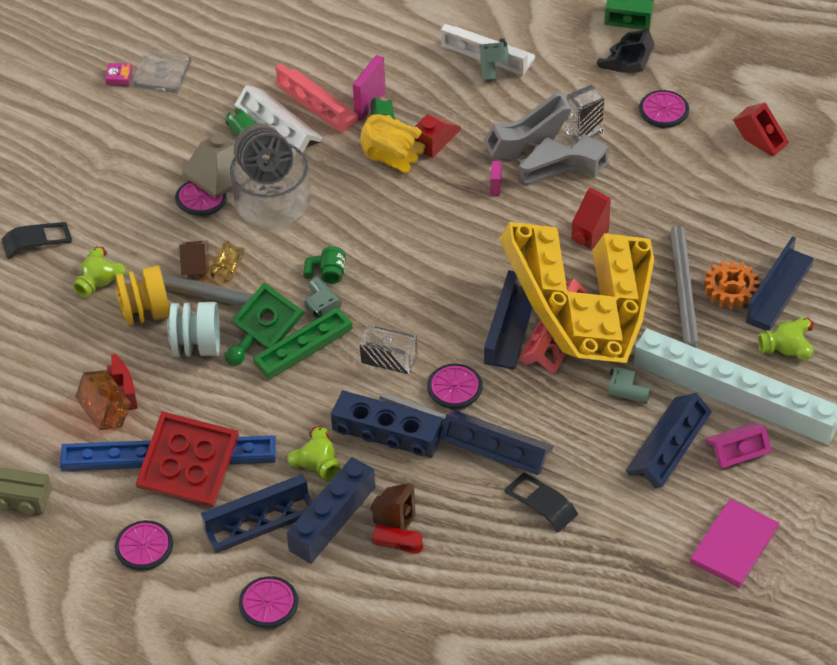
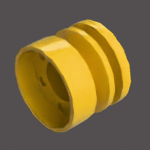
(142, 295)

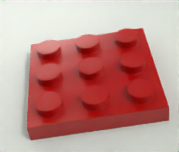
(187, 459)

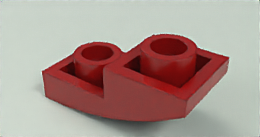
(123, 379)

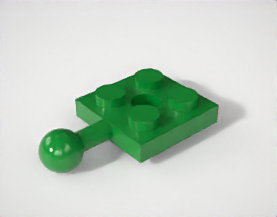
(266, 334)

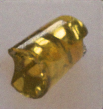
(227, 261)

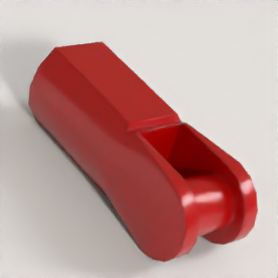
(397, 539)

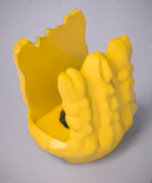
(391, 142)

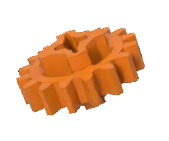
(731, 284)

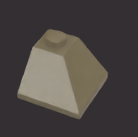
(211, 165)

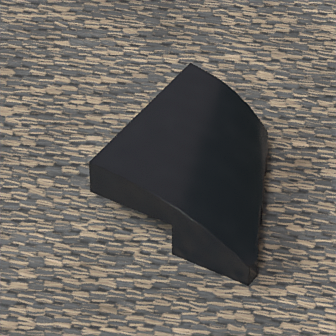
(630, 53)

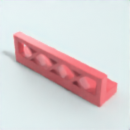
(315, 98)
(542, 340)

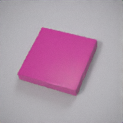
(368, 86)

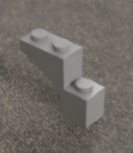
(544, 121)
(554, 159)

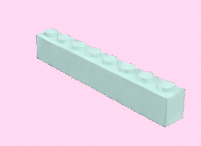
(737, 386)

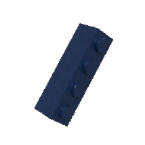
(331, 510)

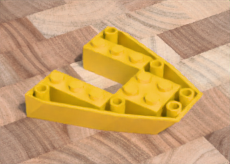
(580, 322)

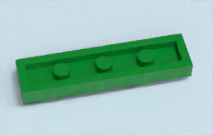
(302, 343)

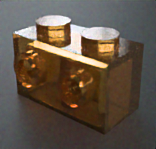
(102, 400)

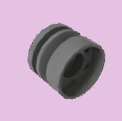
(261, 140)

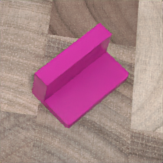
(740, 444)

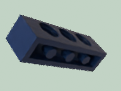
(386, 424)

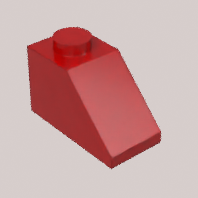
(761, 129)
(435, 133)
(591, 219)

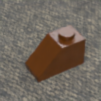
(194, 258)
(395, 506)

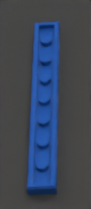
(132, 453)

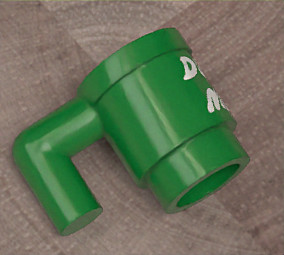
(331, 265)

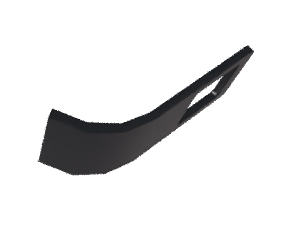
(32, 236)
(546, 501)

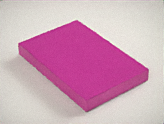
(734, 543)

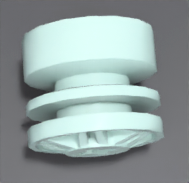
(194, 329)

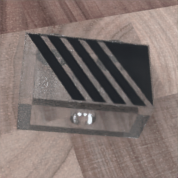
(586, 113)
(388, 349)

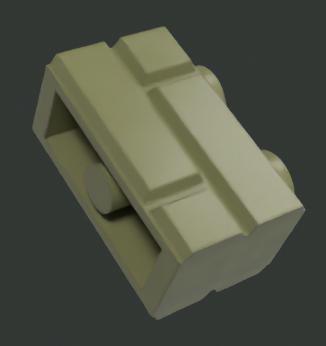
(24, 491)

